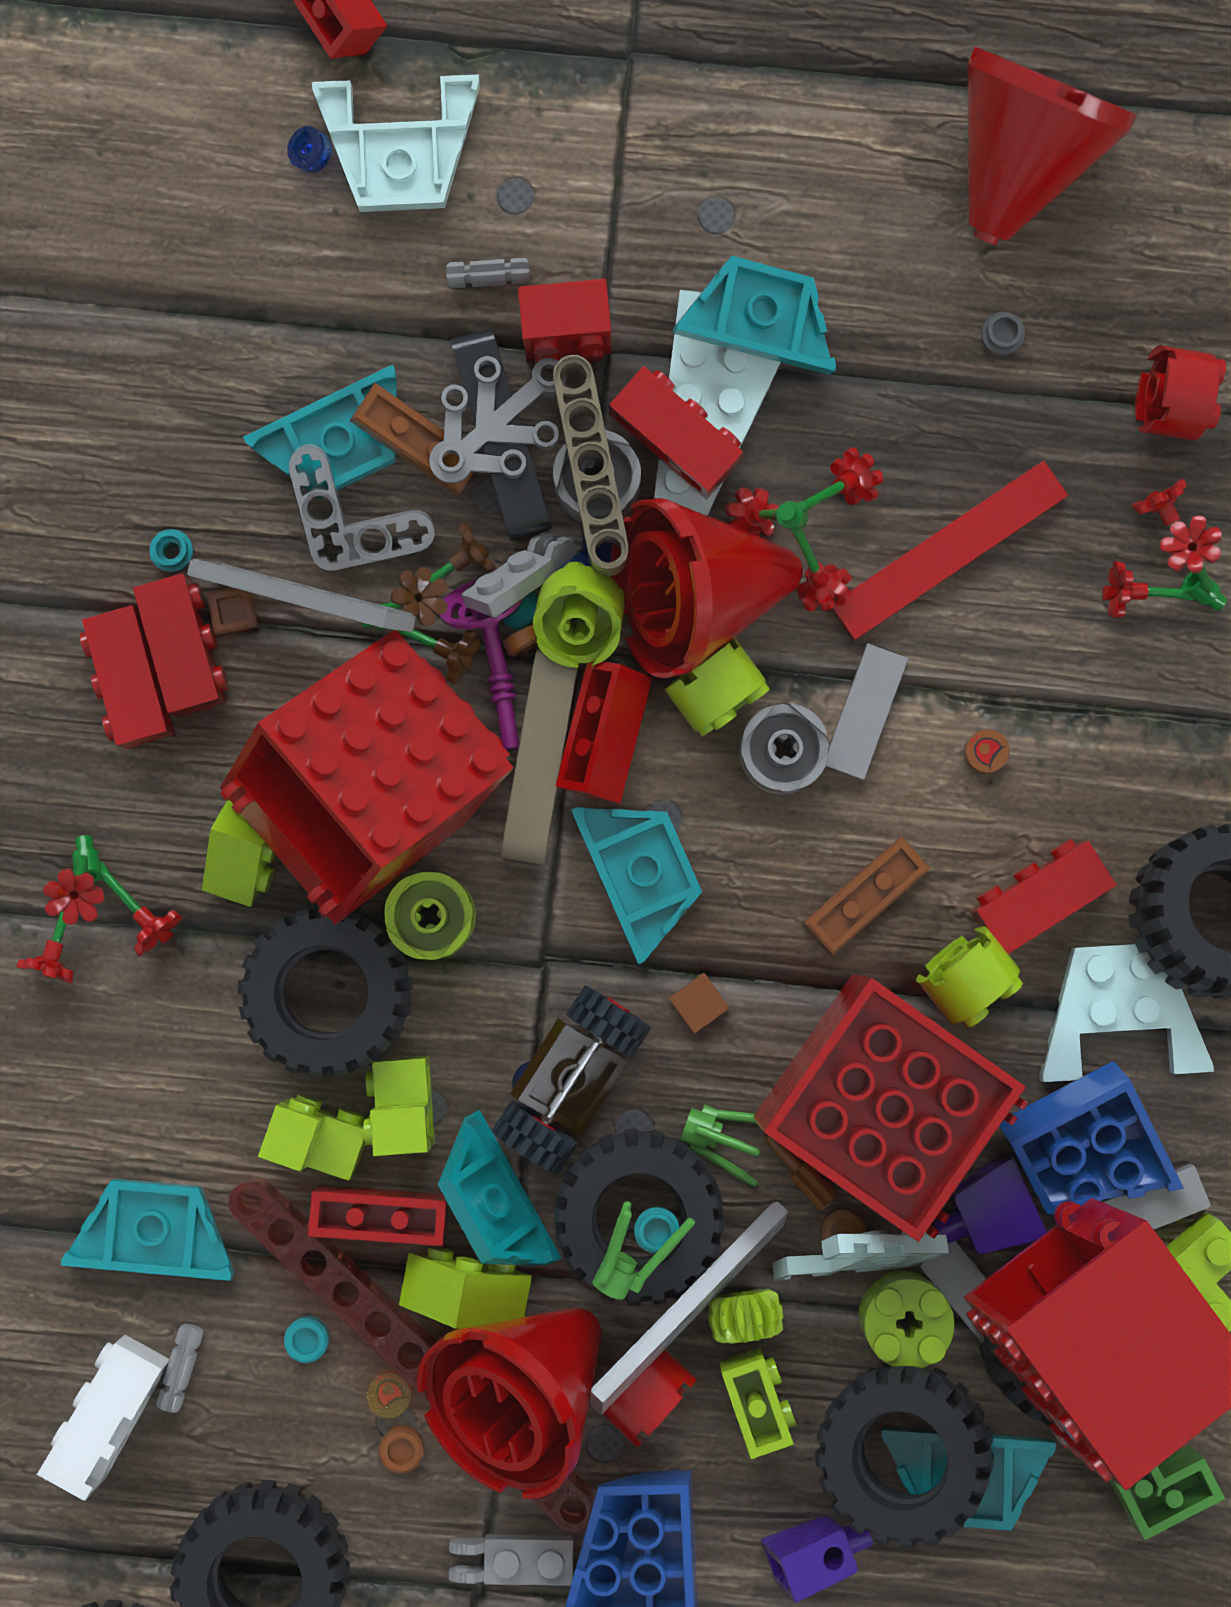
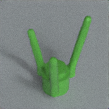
(704, 1131)
(618, 1270)

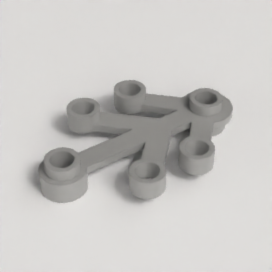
(492, 425)

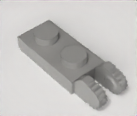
(520, 575)
(515, 1559)

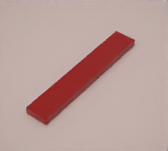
(949, 550)

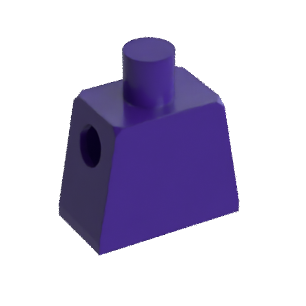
(993, 1209)
(813, 1555)

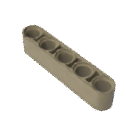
(587, 444)
(539, 761)

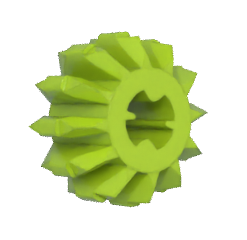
(745, 1316)

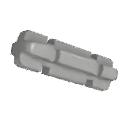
(488, 273)
(179, 1368)

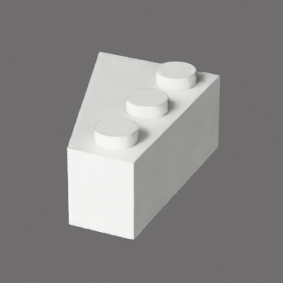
(103, 1416)

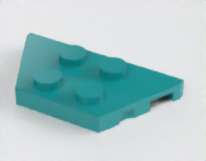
(761, 314)
(328, 425)
(640, 870)
(492, 1201)
(152, 1232)
(1015, 1472)

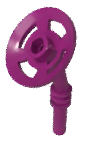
(499, 675)

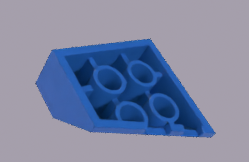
(1090, 1143)
(639, 1544)

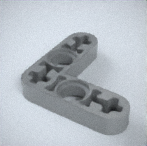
(349, 535)

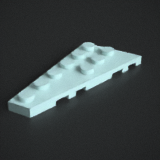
(725, 385)

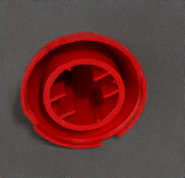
(1028, 141)
(695, 584)
(514, 1397)

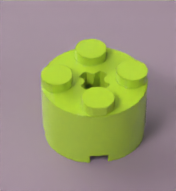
(578, 616)
(717, 688)
(405, 918)
(970, 977)
(924, 1338)

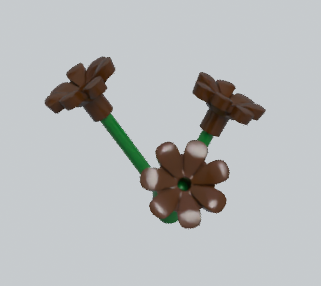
(421, 597)

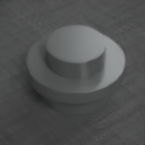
(1002, 333)

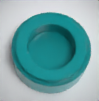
(306, 1339)

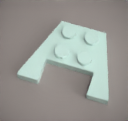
(399, 161)
(1119, 992)
(863, 1253)

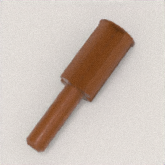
(804, 1176)

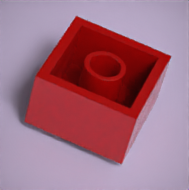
(565, 320)

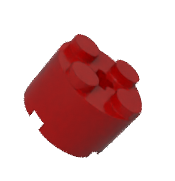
(1179, 393)
(649, 1398)

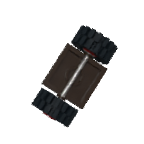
(569, 1079)

